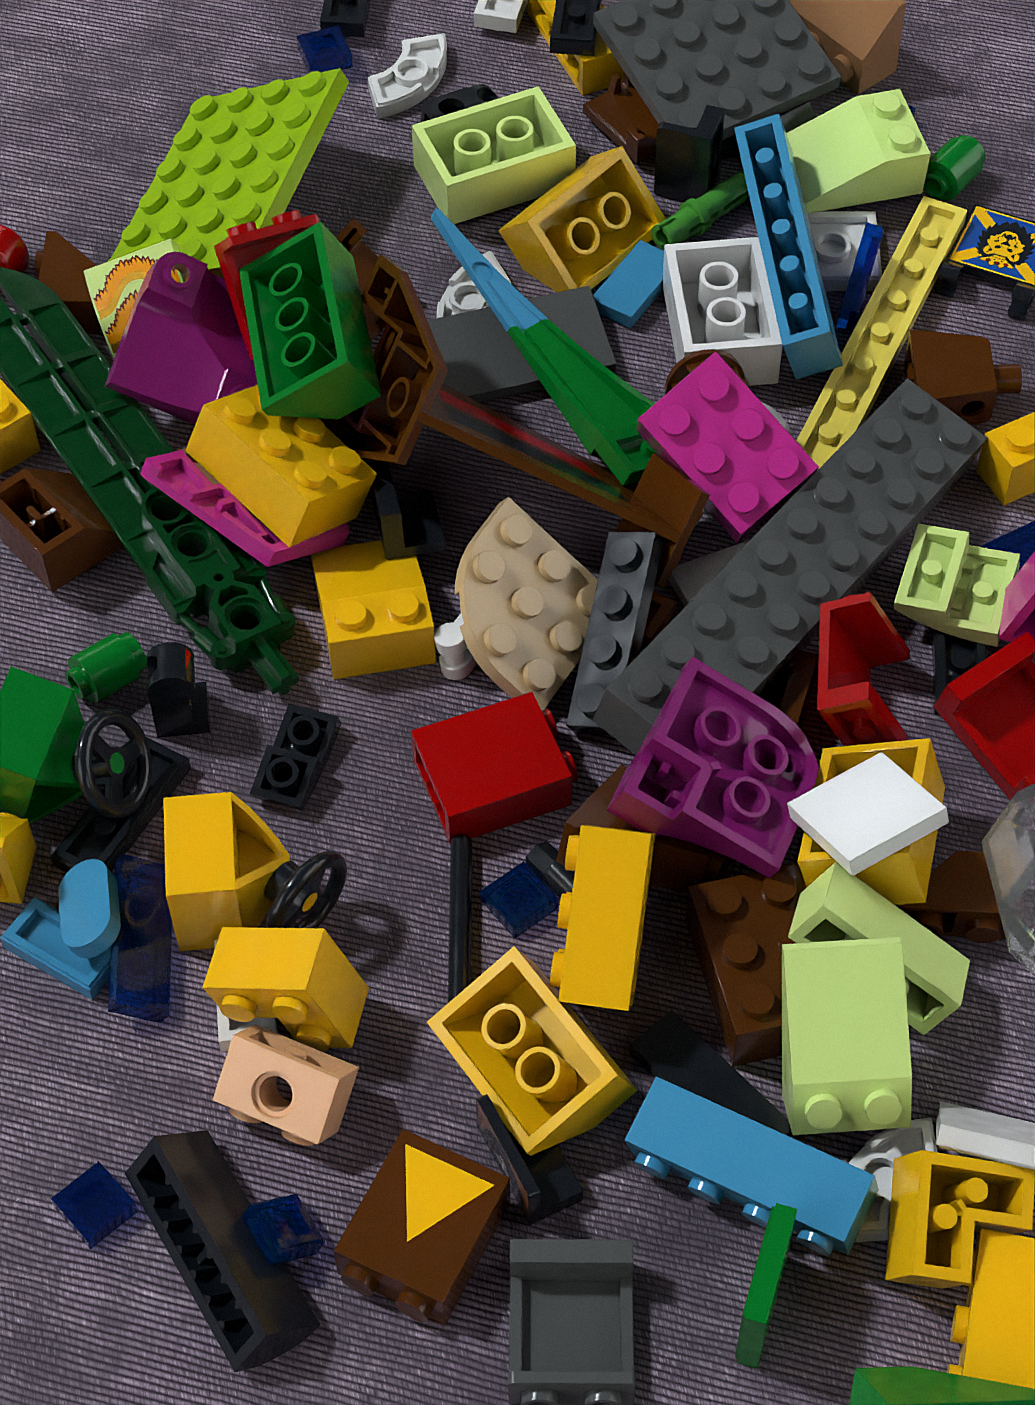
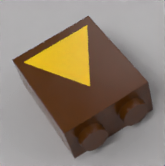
(422, 1228)

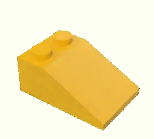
(373, 610)

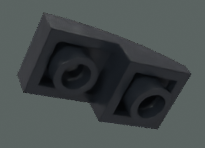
(297, 757)

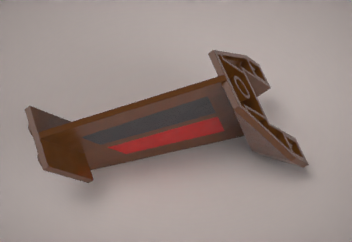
(413, 395)

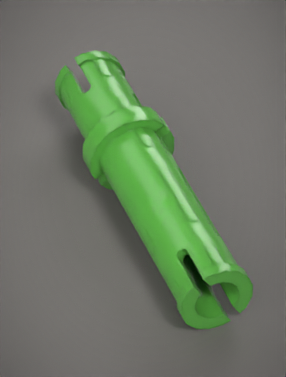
(698, 214)

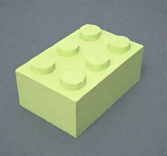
(492, 154)

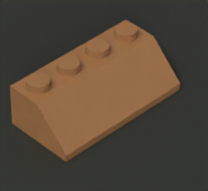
(856, 36)

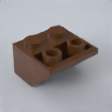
(53, 526)

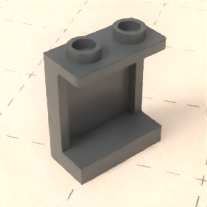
(571, 1322)

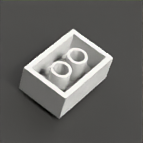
(723, 302)

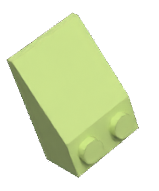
(860, 153)
(845, 1036)

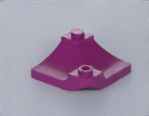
(181, 341)
(718, 771)

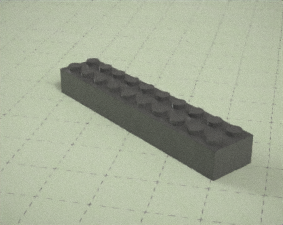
(806, 555)

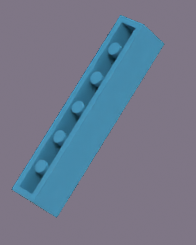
(788, 247)

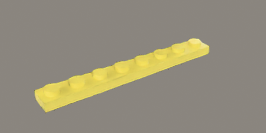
(882, 329)

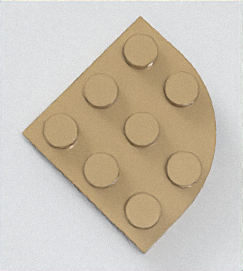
(523, 604)

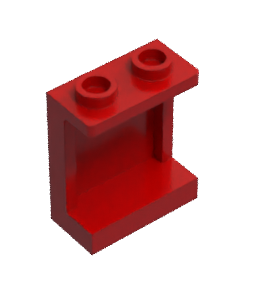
(247, 244)
(995, 713)

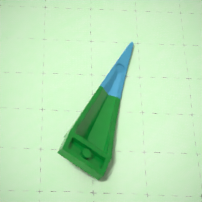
(588, 394)

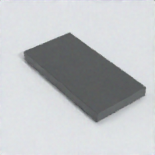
(487, 362)

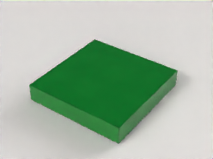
(765, 1285)

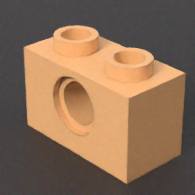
(317, 1082)

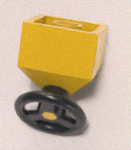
(232, 869)

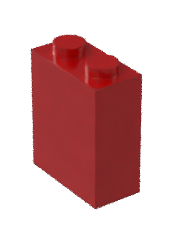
(493, 767)

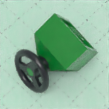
(57, 757)

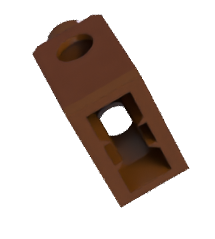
(959, 372)

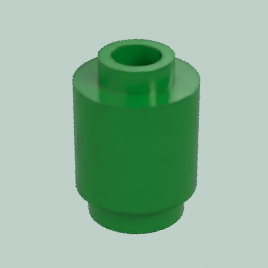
(954, 167)
(105, 667)

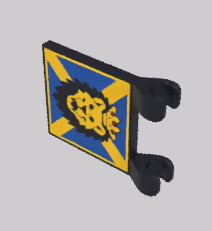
(997, 250)

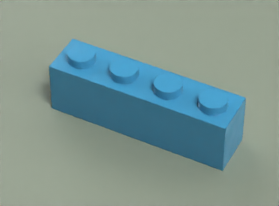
(750, 1166)

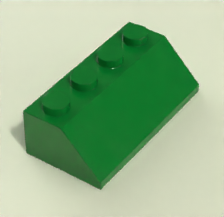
(309, 328)

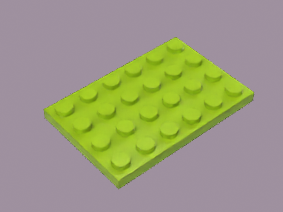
(234, 164)

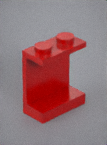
(851, 642)

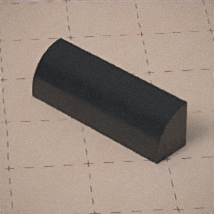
(198, 1214)

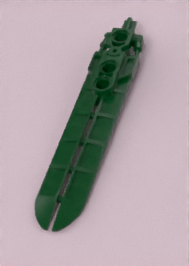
(181, 556)

